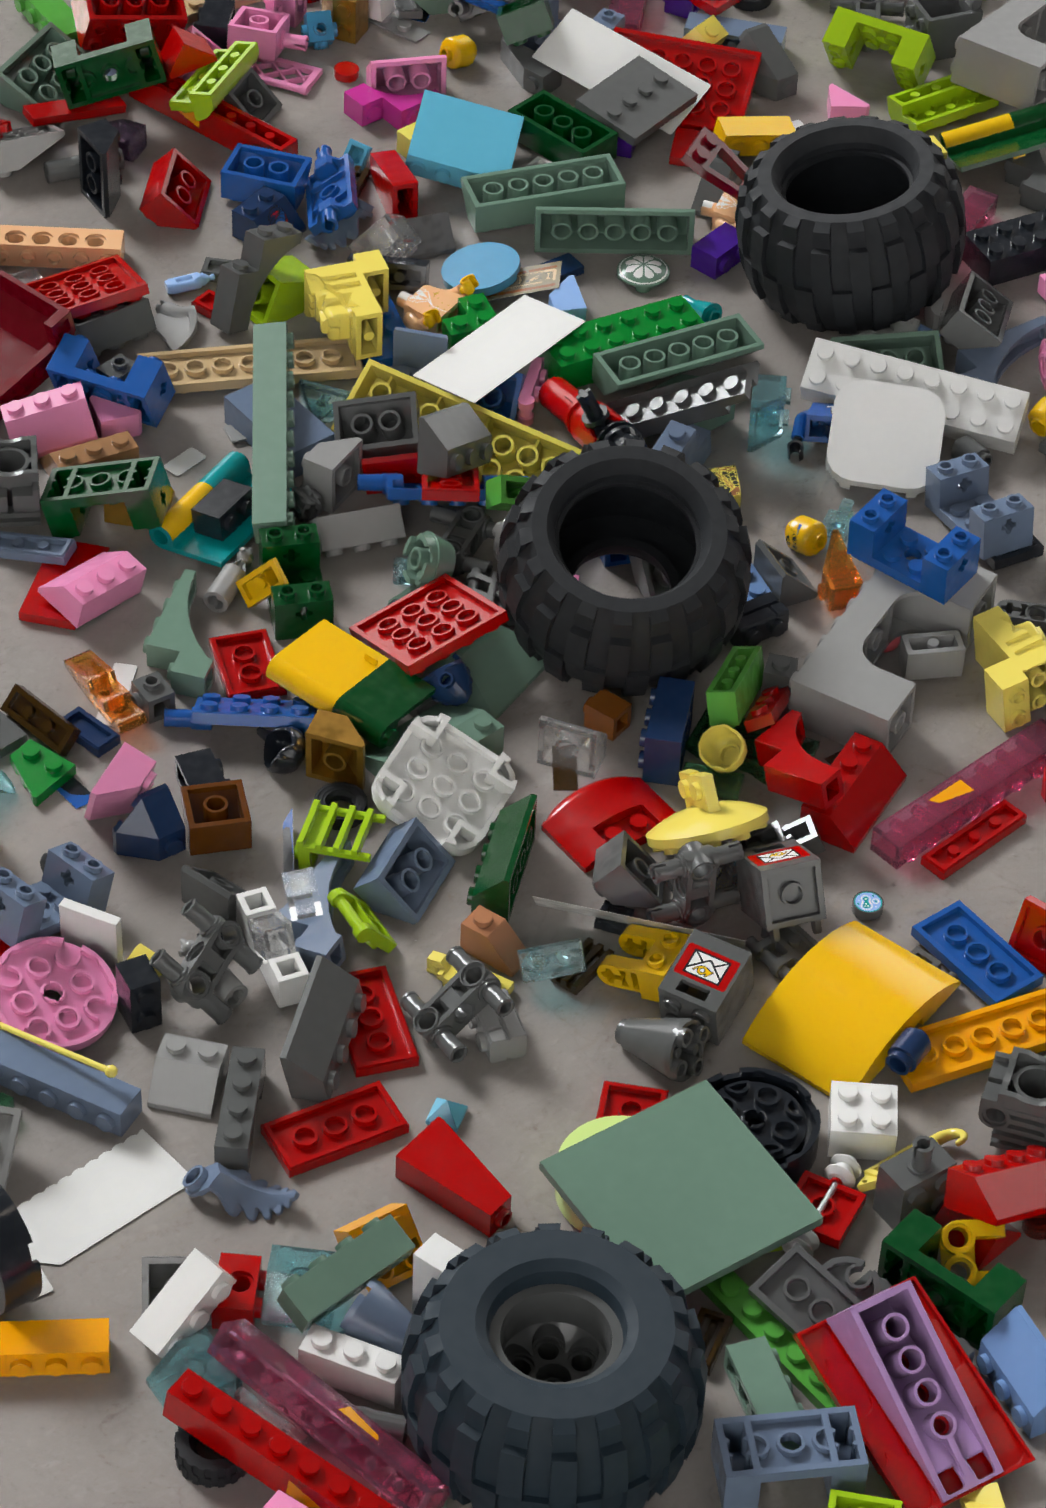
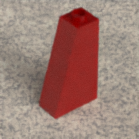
(394, 183)
(454, 1178)

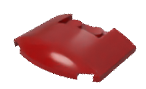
(600, 813)

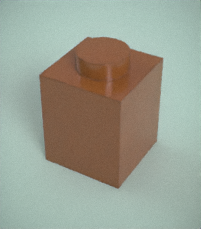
(607, 714)

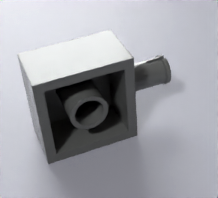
(912, 1181)

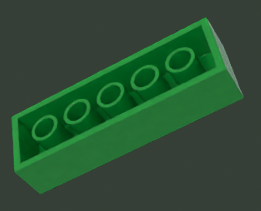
(574, 353)

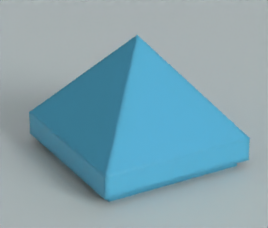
(359, 152)
(449, 1111)

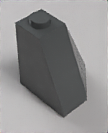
(776, 73)

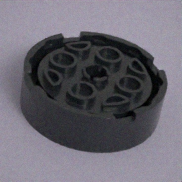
(783, 1106)
(18, 1273)

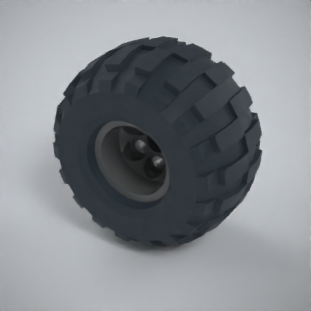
(553, 1373)

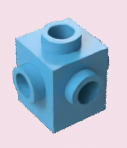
(319, 21)

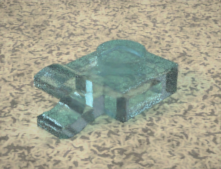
(839, 519)

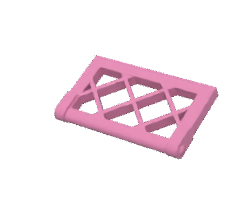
(291, 67)

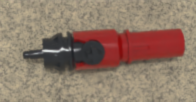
(584, 415)

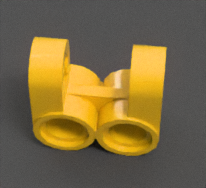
(965, 1255)

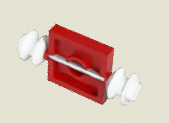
(833, 1200)

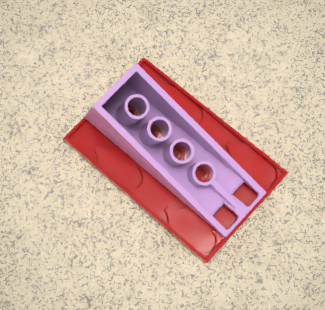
(916, 1397)

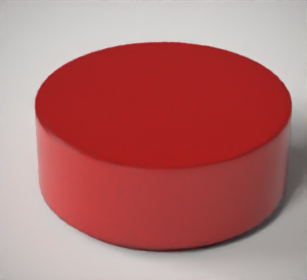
(346, 72)

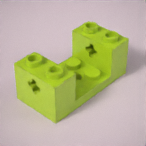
(910, 49)

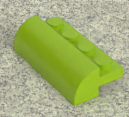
(214, 81)
(936, 104)

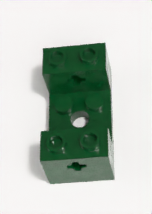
(136, 62)
(136, 482)
(306, 598)
(966, 1309)

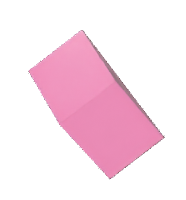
(842, 103)
(114, 418)

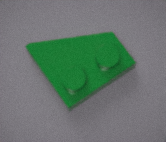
(40, 770)

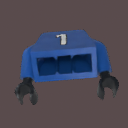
(810, 426)

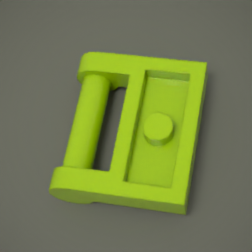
(362, 920)

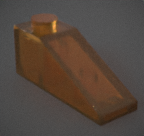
(839, 575)

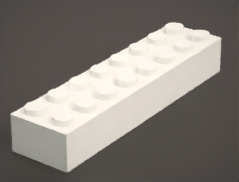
(972, 406)

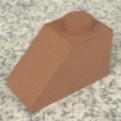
(491, 940)

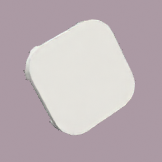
(884, 436)
(445, 783)

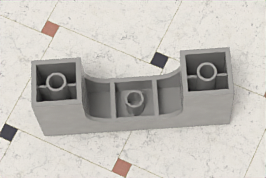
(1005, 55)
(838, 681)

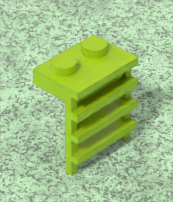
(318, 827)

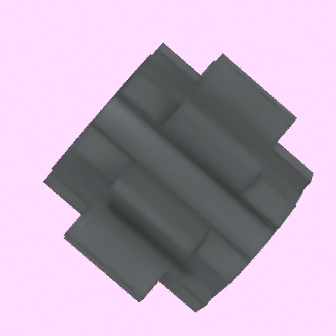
(306, 503)

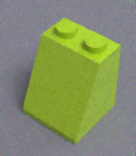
(281, 292)

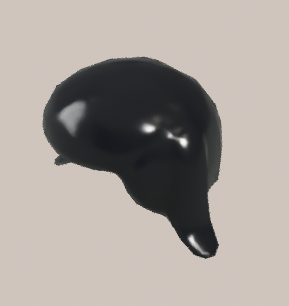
(283, 749)

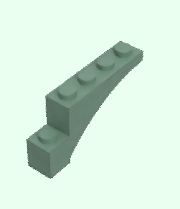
(174, 644)

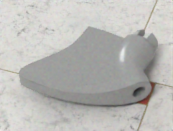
(175, 324)

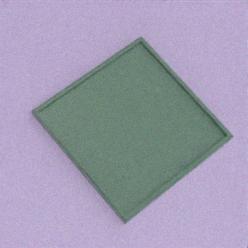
(683, 1188)

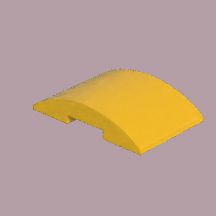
(846, 1007)

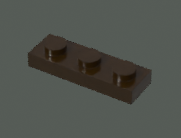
(40, 720)

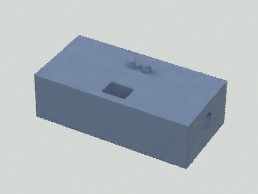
(307, 429)

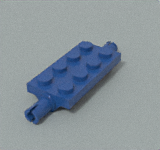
(330, 191)
(399, 492)
(242, 711)

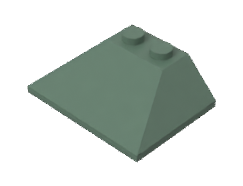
(498, 670)

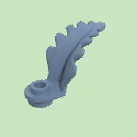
(346, 229)
(238, 1191)

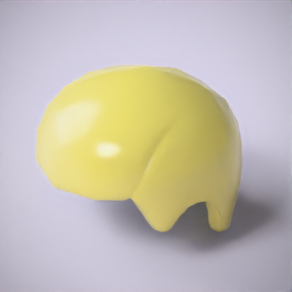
(722, 748)

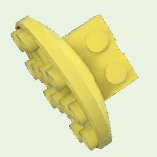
(705, 817)

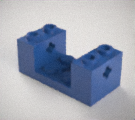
(144, 388)
(884, 542)

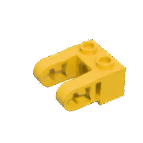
(658, 950)

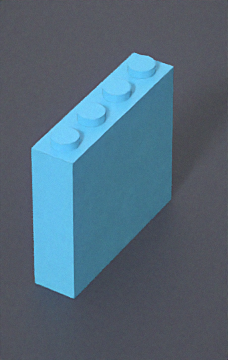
(461, 139)

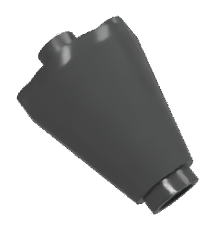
(665, 1044)

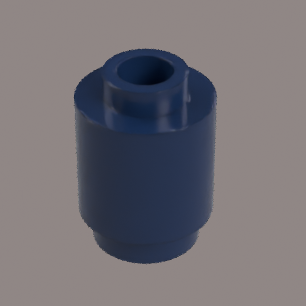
(908, 1051)

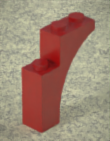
(791, 769)

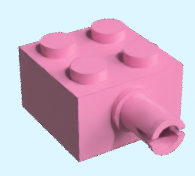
(266, 28)

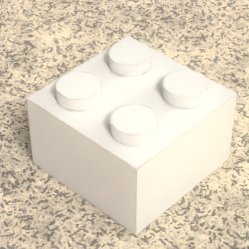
(862, 1120)

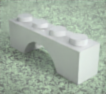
(284, 974)

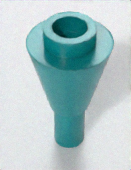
(706, 310)

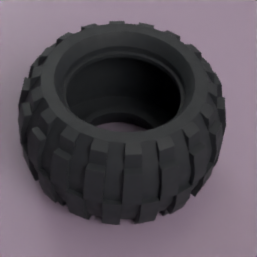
(850, 224)
(634, 506)

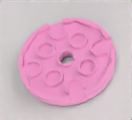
(74, 972)

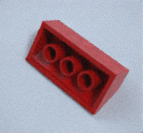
(869, 784)
(999, 1186)

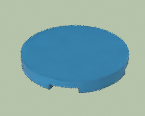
(490, 262)

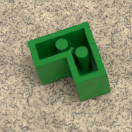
(471, 314)

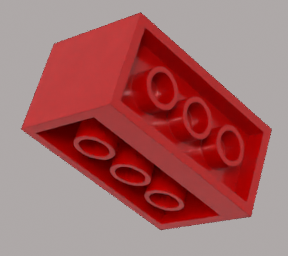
(103, 21)

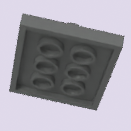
(636, 100)

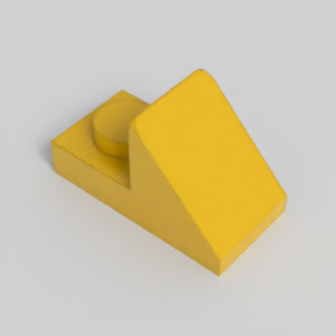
(257, 585)

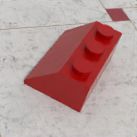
(175, 192)

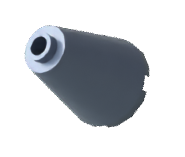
(377, 1318)

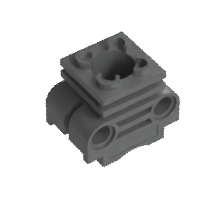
(19, 482)
(1015, 1100)

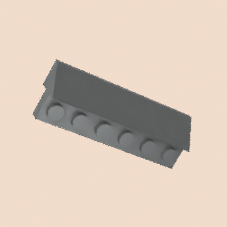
(688, 400)

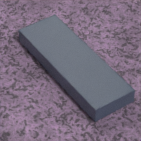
(36, 548)

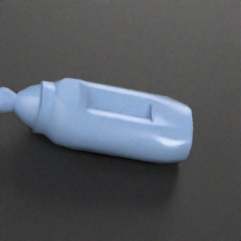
(187, 282)

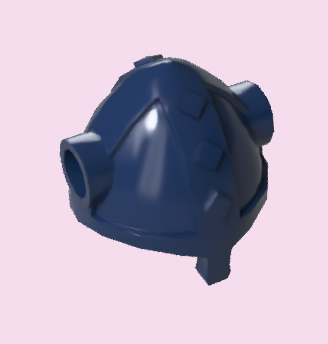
(454, 689)

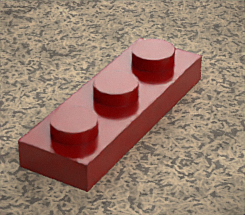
(767, 708)

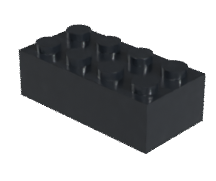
(1008, 248)

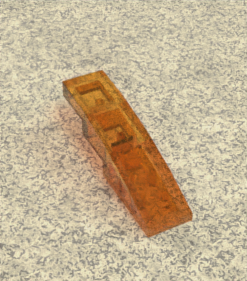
(104, 691)

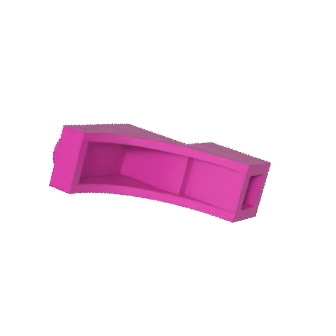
(368, 105)

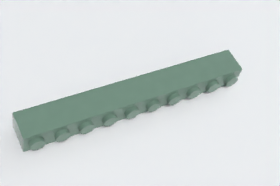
(272, 427)

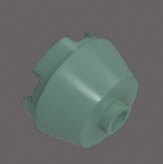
(428, 558)

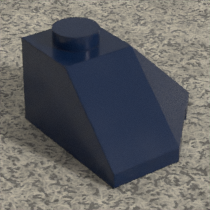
(152, 828)

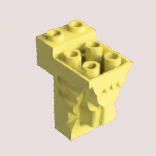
(350, 301)
(1012, 667)

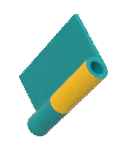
(178, 531)

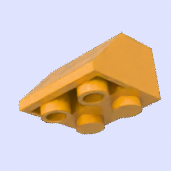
(404, 1219)

